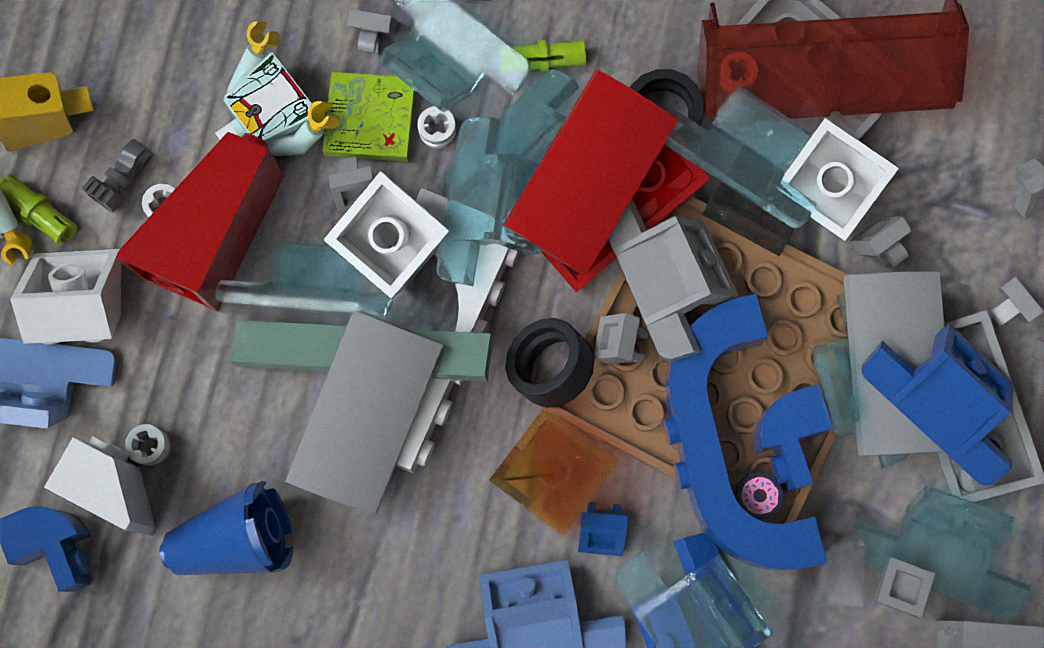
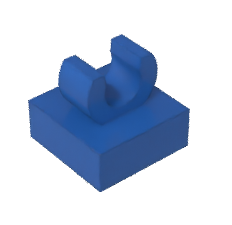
(602, 532)

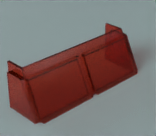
(838, 63)

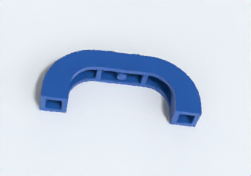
(702, 468)

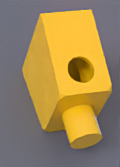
(38, 109)

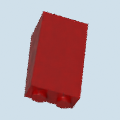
(206, 221)

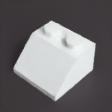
(839, 177)
(387, 235)
(69, 297)
(104, 483)

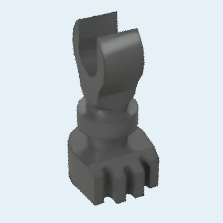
(130, 162)

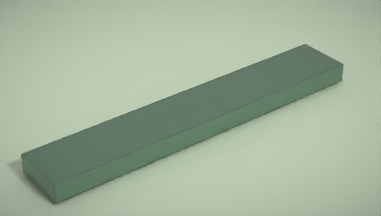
(315, 346)

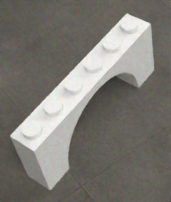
(472, 308)

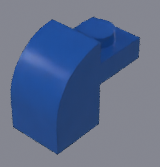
(783, 425)
(49, 534)

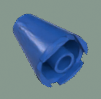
(232, 536)

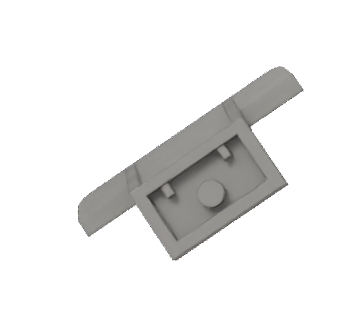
(670, 274)

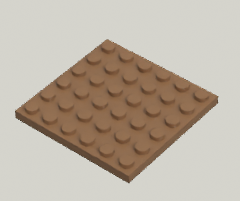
(799, 310)

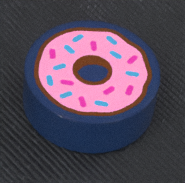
(759, 495)

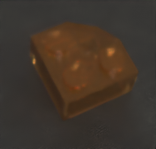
(553, 472)

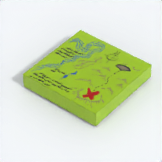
(372, 115)

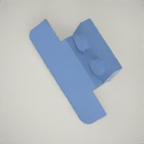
(41, 378)
(539, 610)

